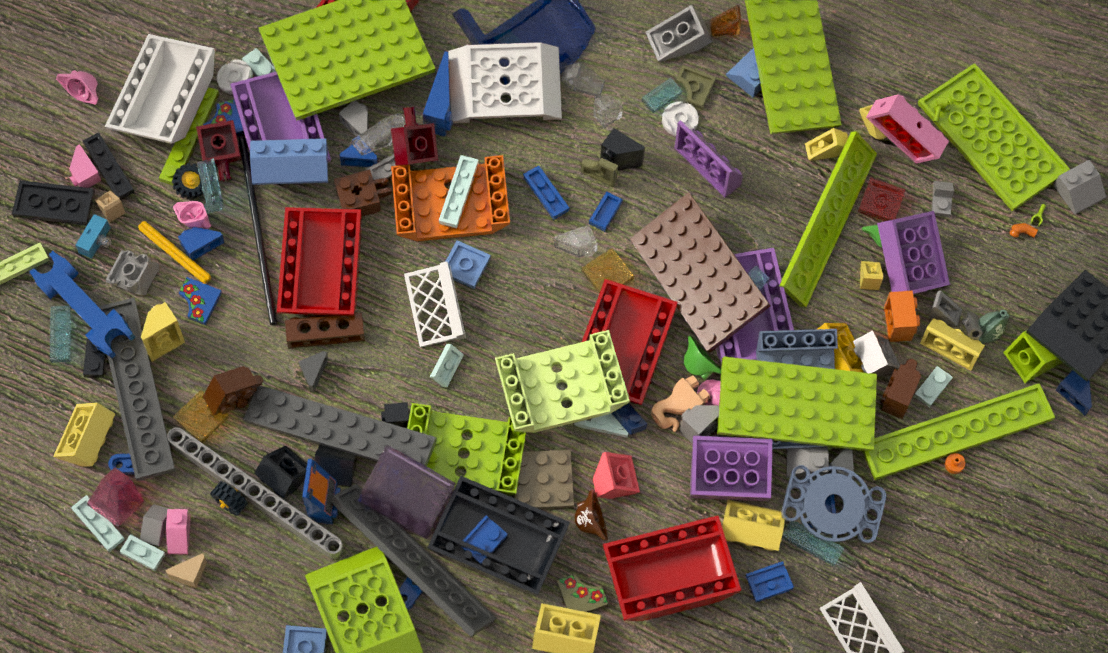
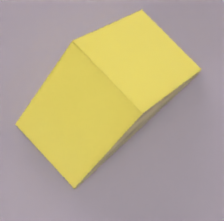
(870, 275)

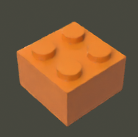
(901, 316)

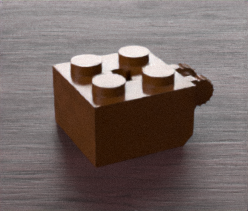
(360, 192)
(901, 389)
(231, 390)

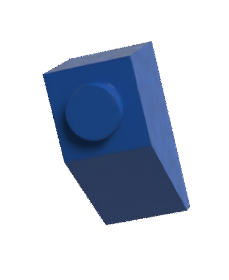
(199, 241)

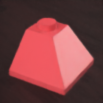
(615, 476)

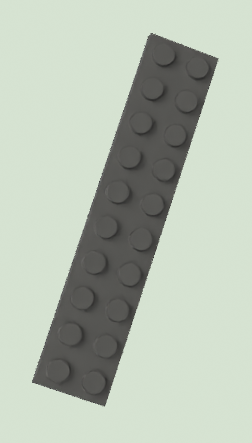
(138, 398)
(334, 426)
(415, 562)

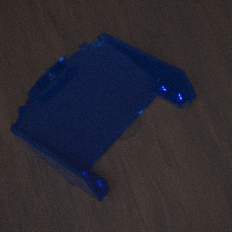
(543, 21)

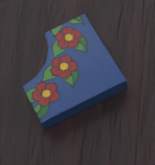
(225, 112)
(200, 298)

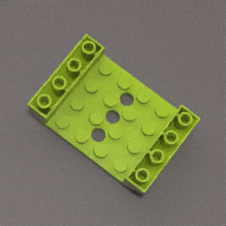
(493, 449)
(356, 583)

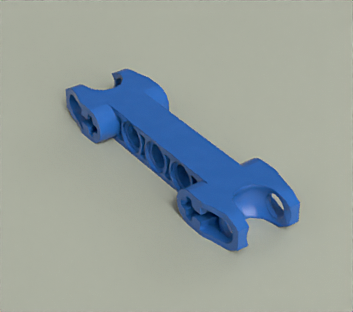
(103, 326)

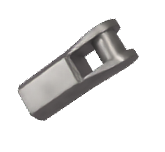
(972, 326)

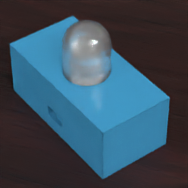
(94, 236)

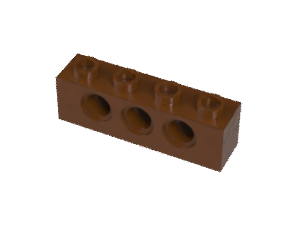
(316, 337)

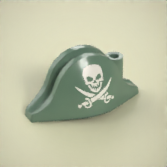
(993, 325)

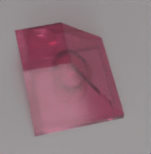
(115, 497)

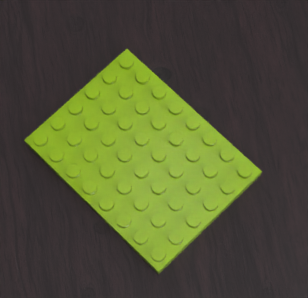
(345, 53)

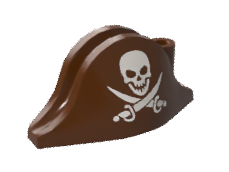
(590, 516)

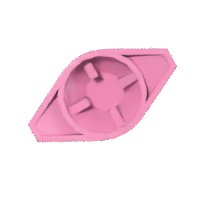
(80, 86)
(192, 214)

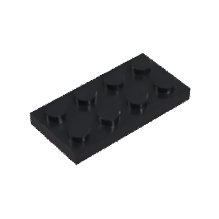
(53, 202)

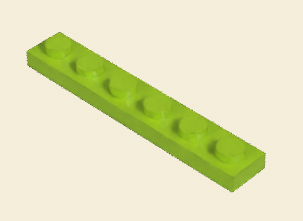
(184, 148)

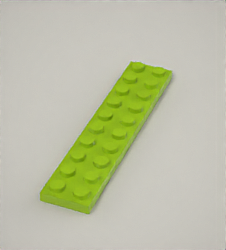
(828, 219)
(958, 431)

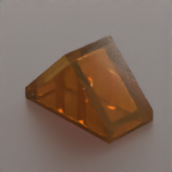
(727, 22)

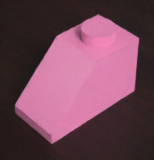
(82, 170)
(178, 531)

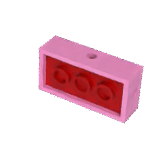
(907, 128)

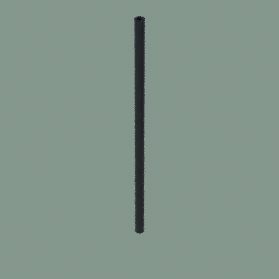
(258, 232)

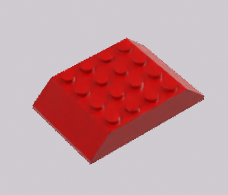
(319, 261)
(637, 330)
(672, 569)

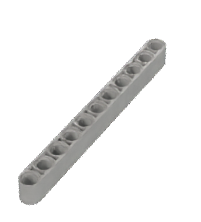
(259, 501)

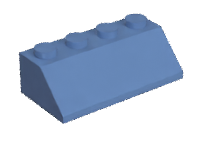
(746, 74)
(289, 161)

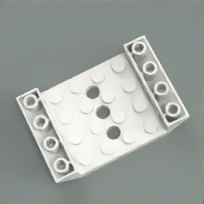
(477, 85)

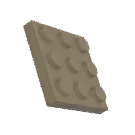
(546, 479)

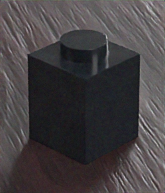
(396, 414)

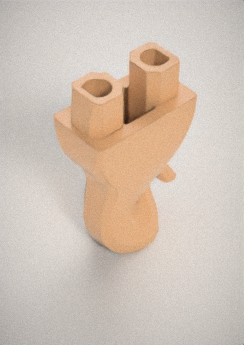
(678, 402)

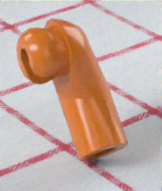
(1023, 228)

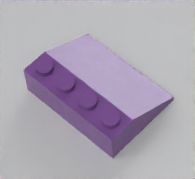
(707, 160)
(913, 253)
(731, 468)

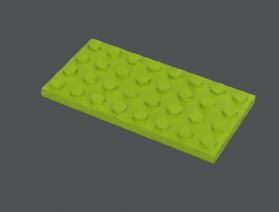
(793, 65)
(994, 137)
(797, 404)

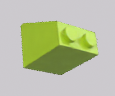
(1030, 357)

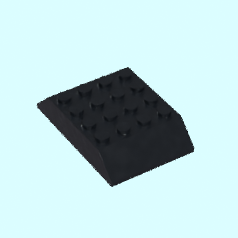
(1076, 326)
(521, 558)

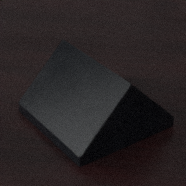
(337, 464)

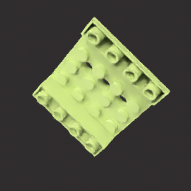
(587, 369)

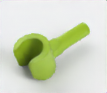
(941, 103)
(1038, 216)

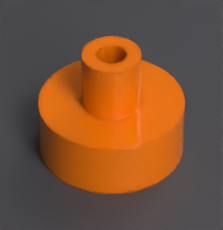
(955, 463)

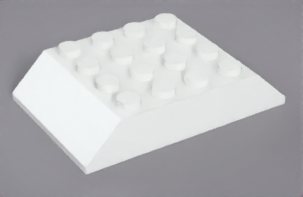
(163, 90)

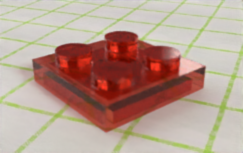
(881, 200)

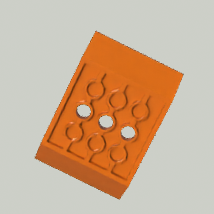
(422, 194)

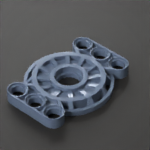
(813, 504)

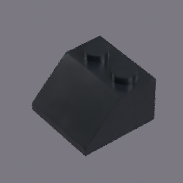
(622, 151)
(282, 471)

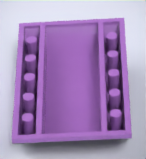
(267, 113)
(775, 318)

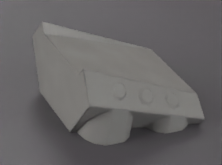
(133, 272)

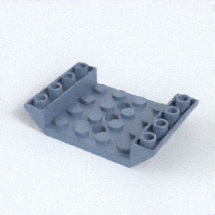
(798, 347)

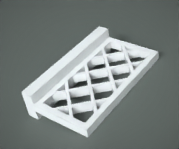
(450, 299)
(873, 615)

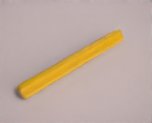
(174, 252)

